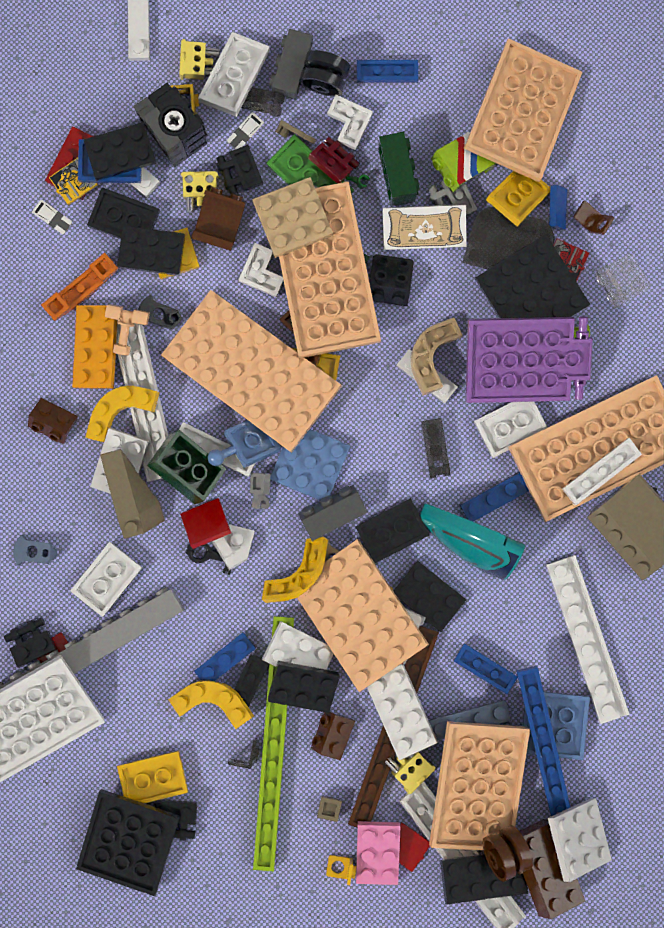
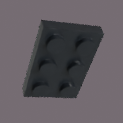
(119, 151)
(116, 210)
(151, 250)
(392, 530)
(429, 596)
(303, 686)

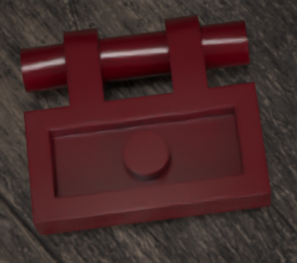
(330, 163)

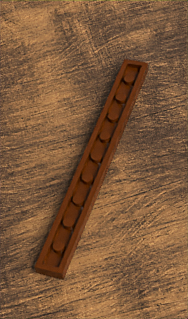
(377, 769)

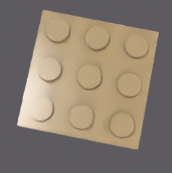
(292, 217)

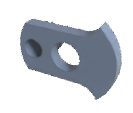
(22, 547)

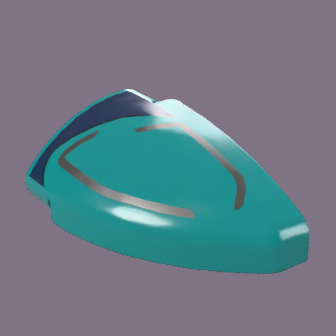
(473, 542)

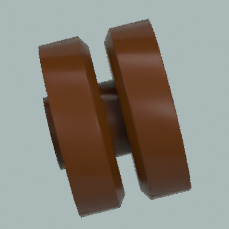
(507, 853)

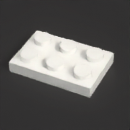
(509, 426)
(132, 447)
(106, 579)
(297, 648)

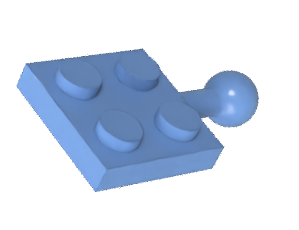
(247, 443)

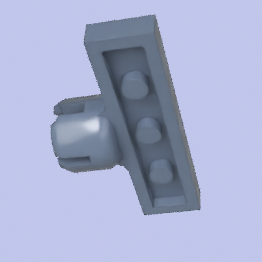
(490, 713)

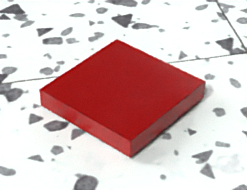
(205, 523)

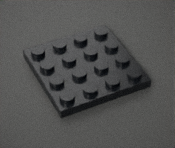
(532, 284)
(128, 842)

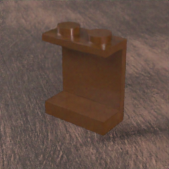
(219, 218)

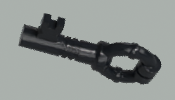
(208, 554)

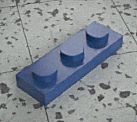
(387, 71)
(225, 658)
(485, 668)

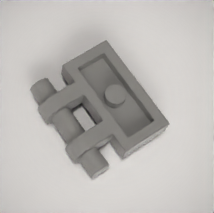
(461, 196)

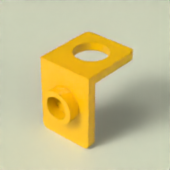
(189, 89)
(349, 869)

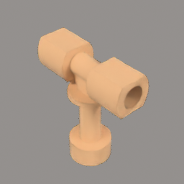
(126, 320)

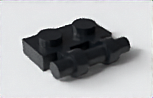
(246, 169)
(33, 648)
(188, 814)

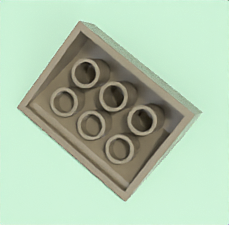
(634, 525)

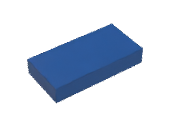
(558, 207)

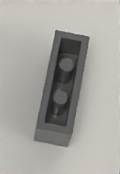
(291, 63)
(332, 512)

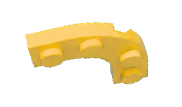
(113, 403)
(303, 578)
(216, 693)

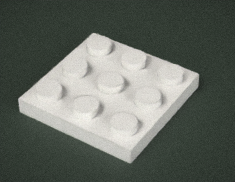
(579, 839)

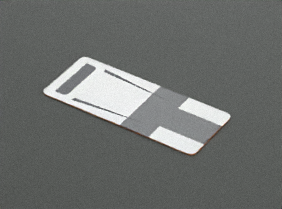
(245, 131)
(52, 216)

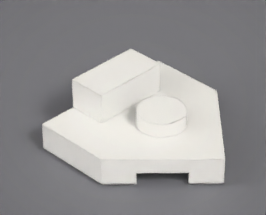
(235, 547)

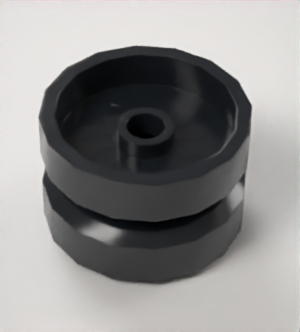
(324, 73)

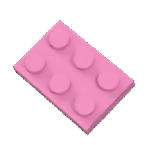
(378, 853)

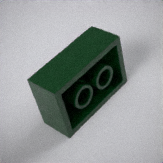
(398, 168)
(186, 467)

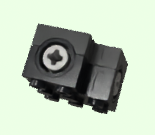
(172, 123)

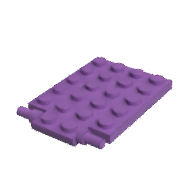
(527, 359)

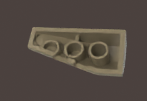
(133, 501)

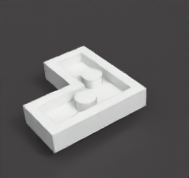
(355, 119)
(256, 273)

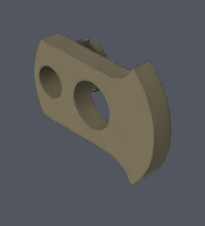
(284, 128)

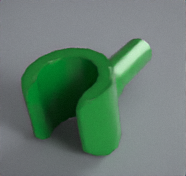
(357, 180)

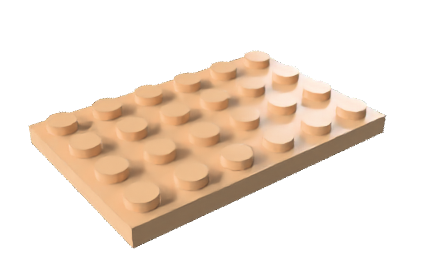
(523, 110)
(361, 617)
(478, 783)

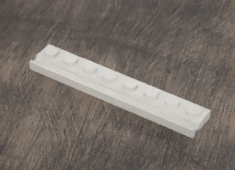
(138, 372)
(587, 639)
(420, 805)

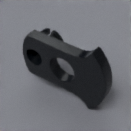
(150, 305)

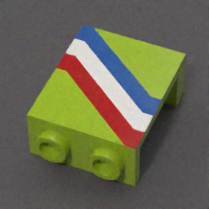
(459, 164)

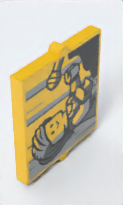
(67, 183)

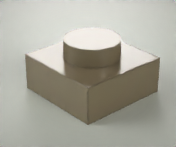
(329, 808)

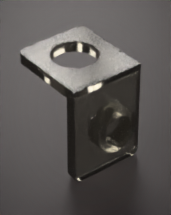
(254, 756)

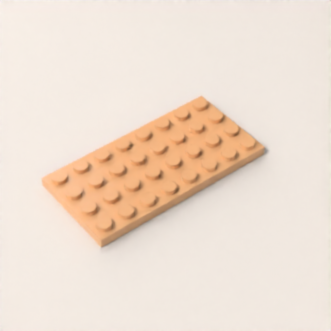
(330, 283)
(251, 371)
(573, 445)

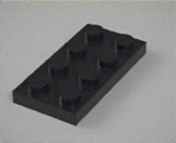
(473, 880)

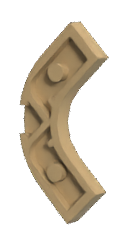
(423, 353)

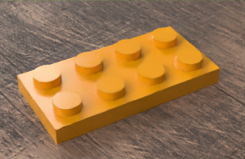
(94, 348)

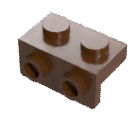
(51, 420)
(332, 735)

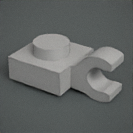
(260, 488)

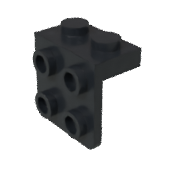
(391, 279)

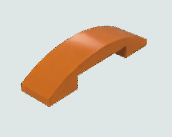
(81, 288)

